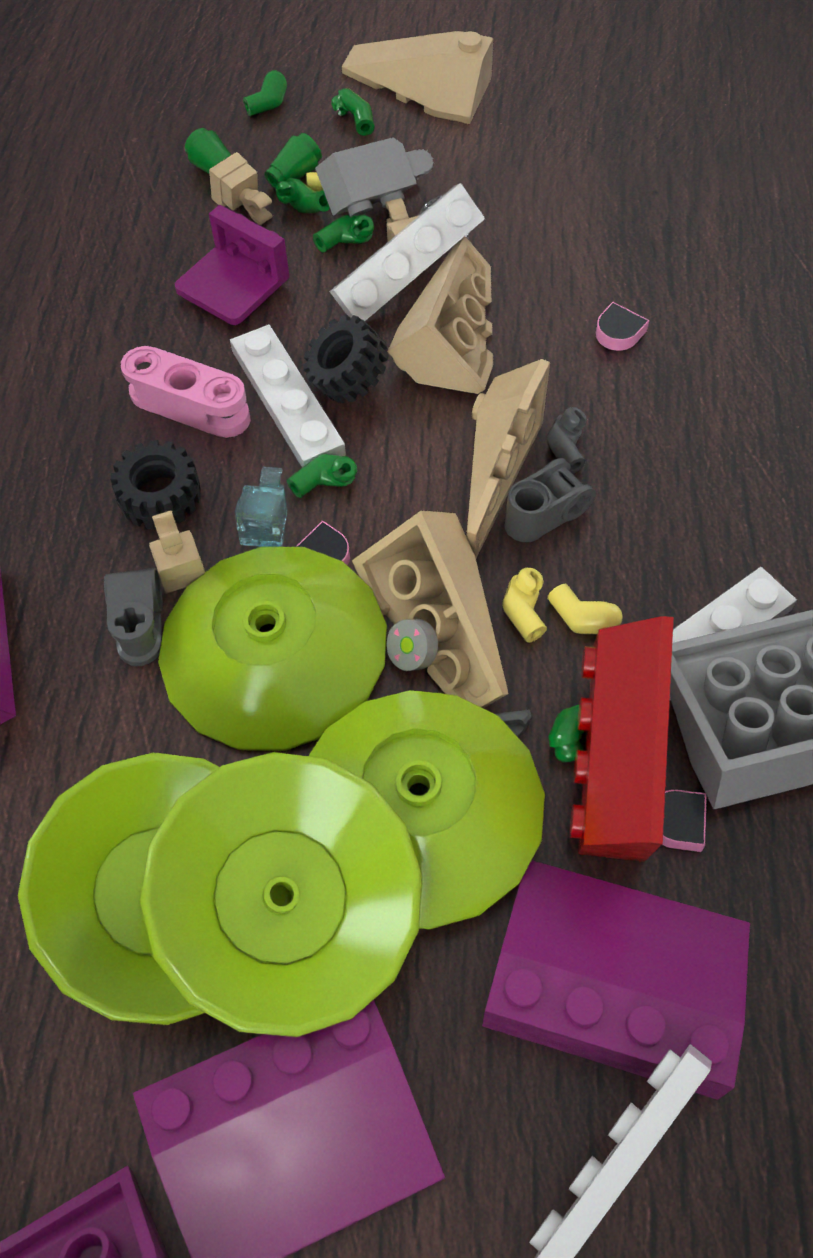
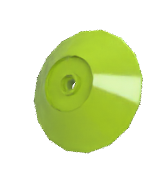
(279, 683)
(482, 800)
(295, 828)
(86, 887)

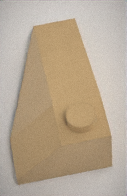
(436, 70)
(447, 326)
(505, 430)
(433, 576)

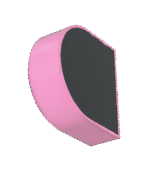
(620, 328)
(328, 542)
(684, 820)

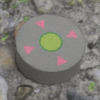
(412, 644)

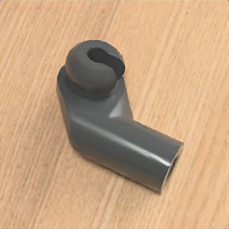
(564, 436)

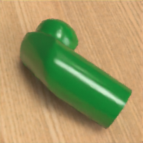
(269, 97)
(348, 101)
(301, 196)
(344, 230)
(323, 470)
(565, 734)

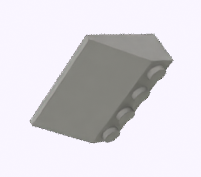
(747, 707)

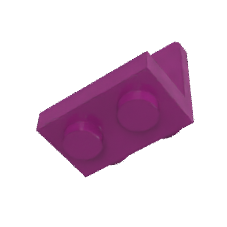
(238, 271)

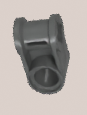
(545, 501)
(135, 614)

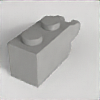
(370, 175)

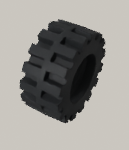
(345, 359)
(153, 463)

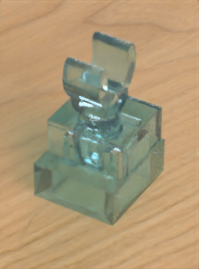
(262, 511)

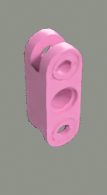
(186, 391)

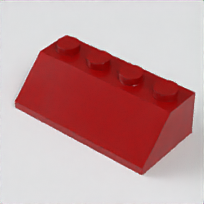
(624, 741)

